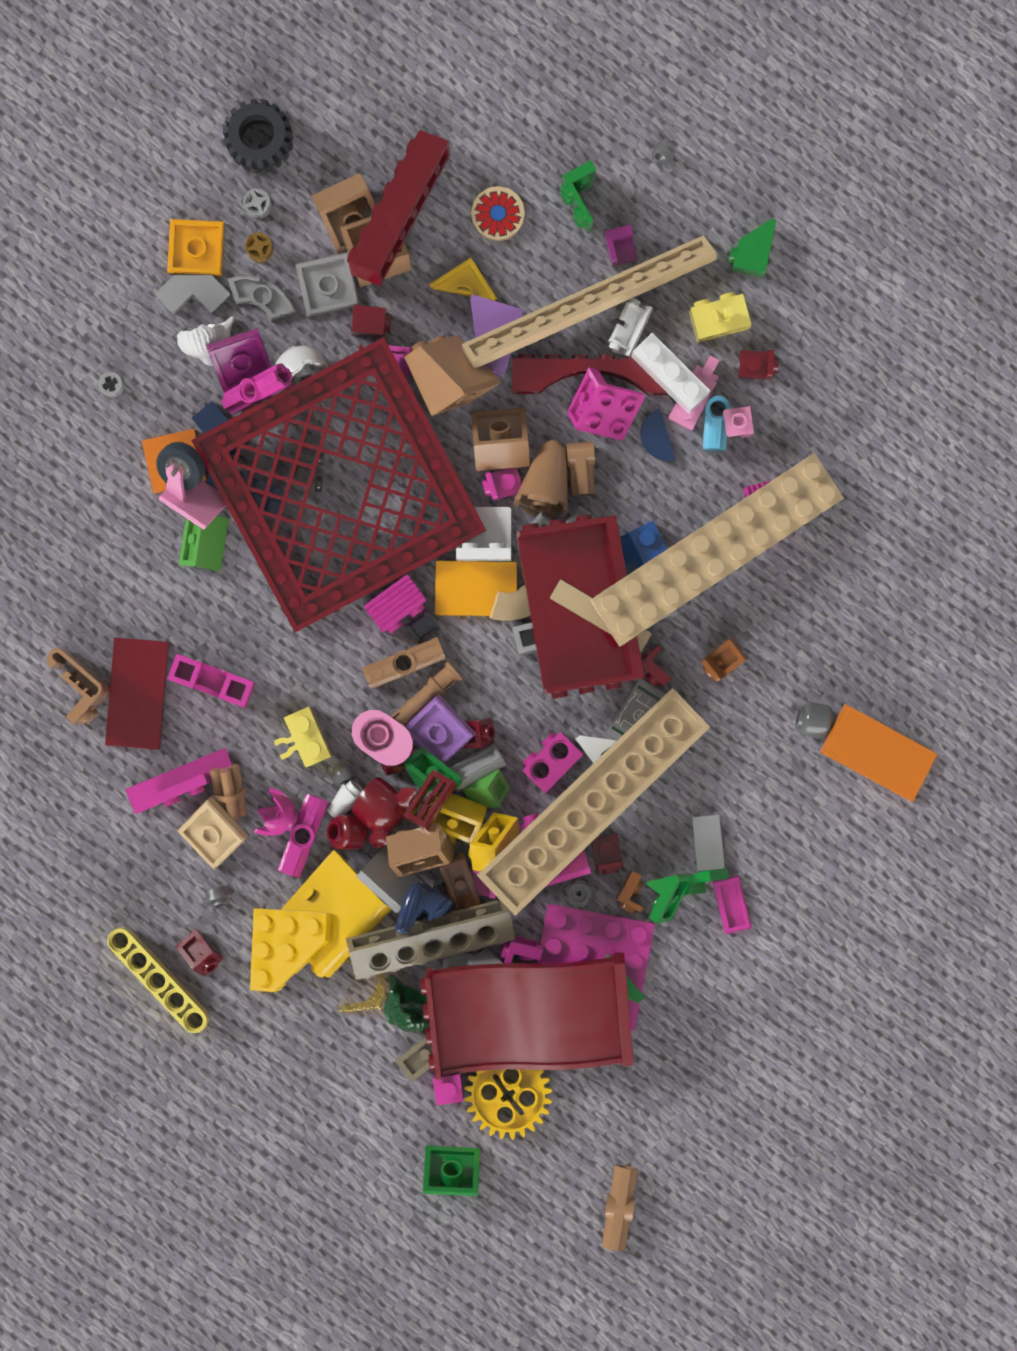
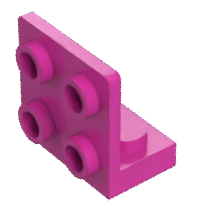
(603, 407)

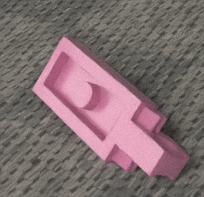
(709, 379)

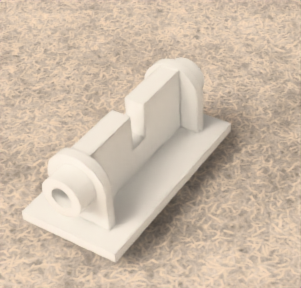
(625, 337)

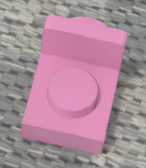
(738, 422)

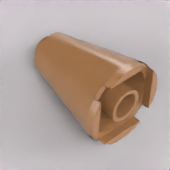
(546, 482)

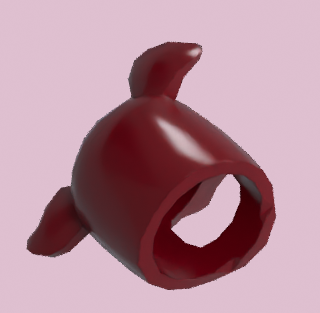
(382, 808)

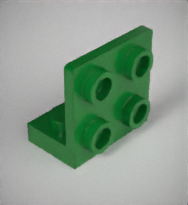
(580, 181)

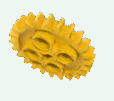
(487, 1109)

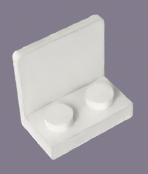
(493, 543)

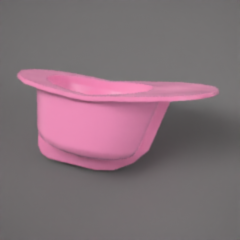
(382, 737)

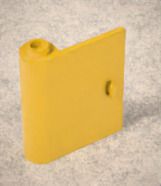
(351, 905)

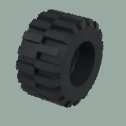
(258, 158)

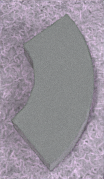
(262, 294)

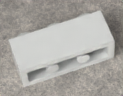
(670, 373)

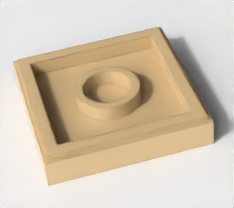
(212, 833)

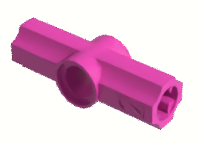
(257, 388)
(296, 852)

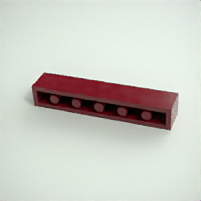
(399, 207)

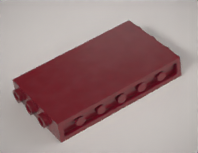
(568, 647)

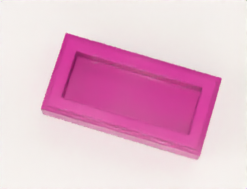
(731, 904)

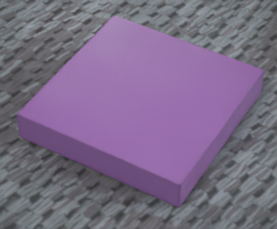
(440, 729)

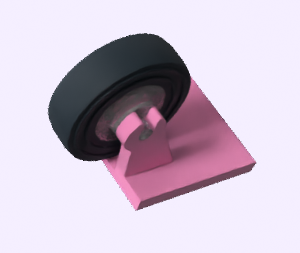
(185, 490)

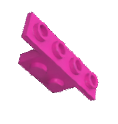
(176, 782)

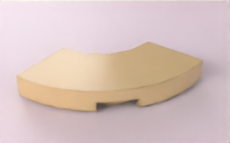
(510, 606)

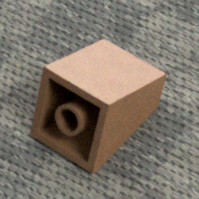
(447, 375)

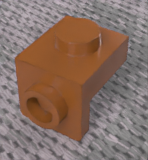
(724, 659)

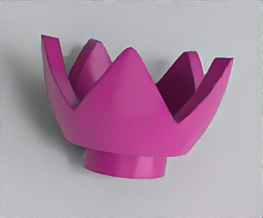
(277, 817)

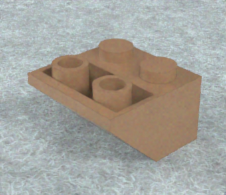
(419, 850)

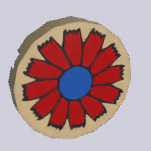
(498, 213)

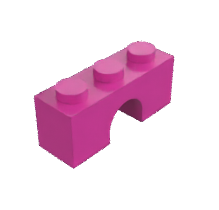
(211, 680)

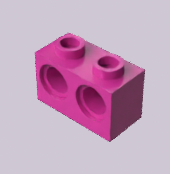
(556, 766)

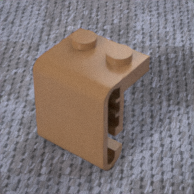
(85, 682)

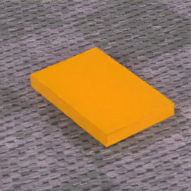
(471, 586)

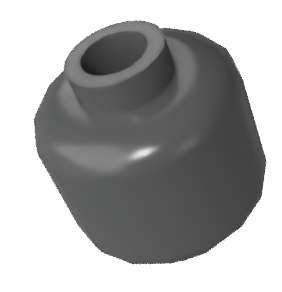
(815, 720)

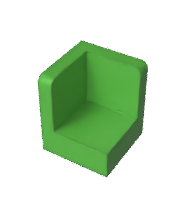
(488, 790)

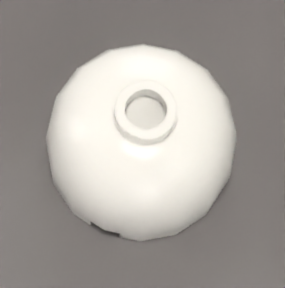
(302, 362)

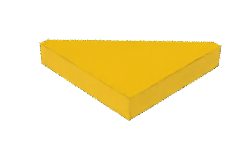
(464, 281)

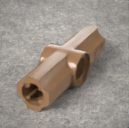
(387, 670)
(619, 1207)

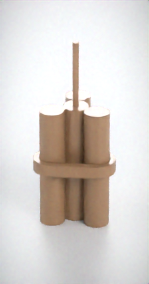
(229, 790)

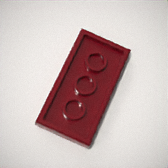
(137, 693)

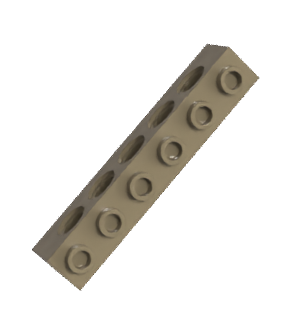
(446, 945)

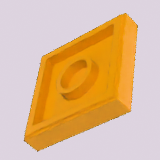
(196, 247)

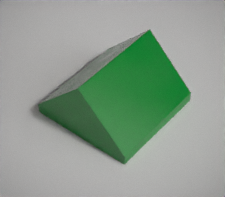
(451, 1170)

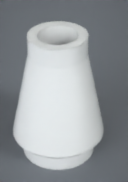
(345, 798)

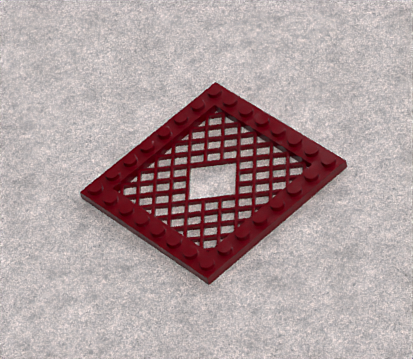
(218, 442)

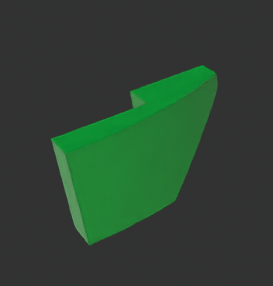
(698, 882)

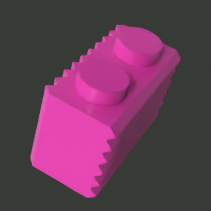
(396, 604)

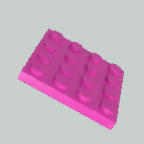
(589, 935)

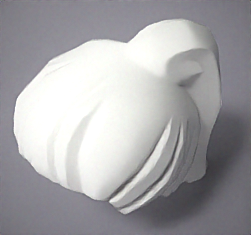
(194, 341)

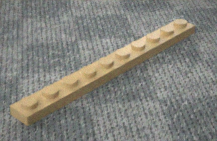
(589, 302)

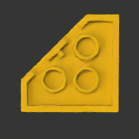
(284, 944)

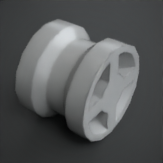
(255, 198)

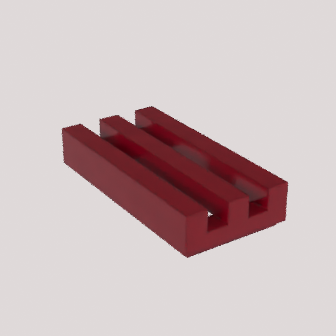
(438, 805)

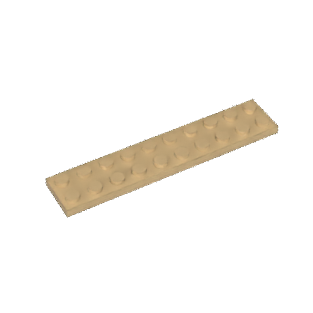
(716, 549)
(593, 801)

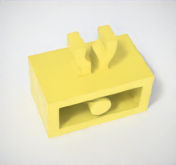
(719, 317)
(307, 738)

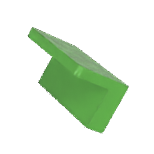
(204, 547)

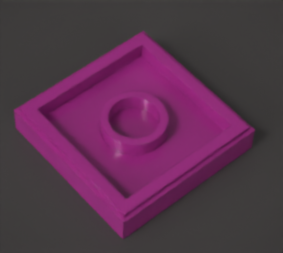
(238, 358)

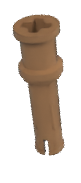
(435, 685)

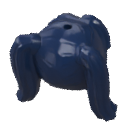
(418, 903)

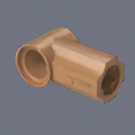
(581, 462)

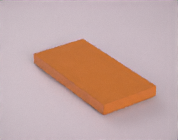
(878, 753)

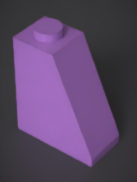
(491, 315)

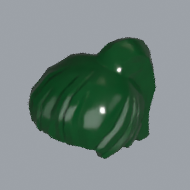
(405, 1007)

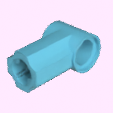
(714, 427)

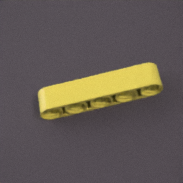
(145, 975)

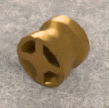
(257, 242)

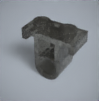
(303, 473)

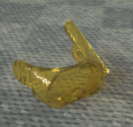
(372, 1003)

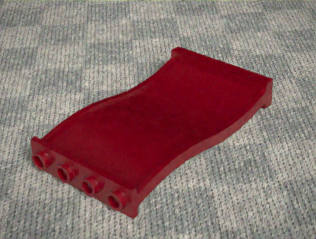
(528, 1016)

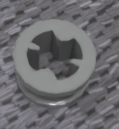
(103, 382)

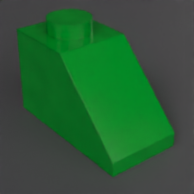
(753, 250)

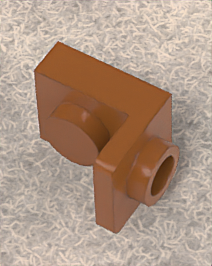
(630, 887)

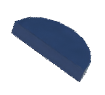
(655, 437)

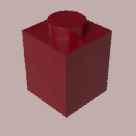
(370, 321)

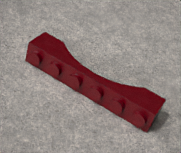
(536, 374)

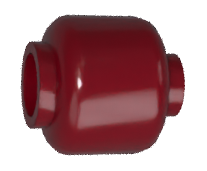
(347, 832)

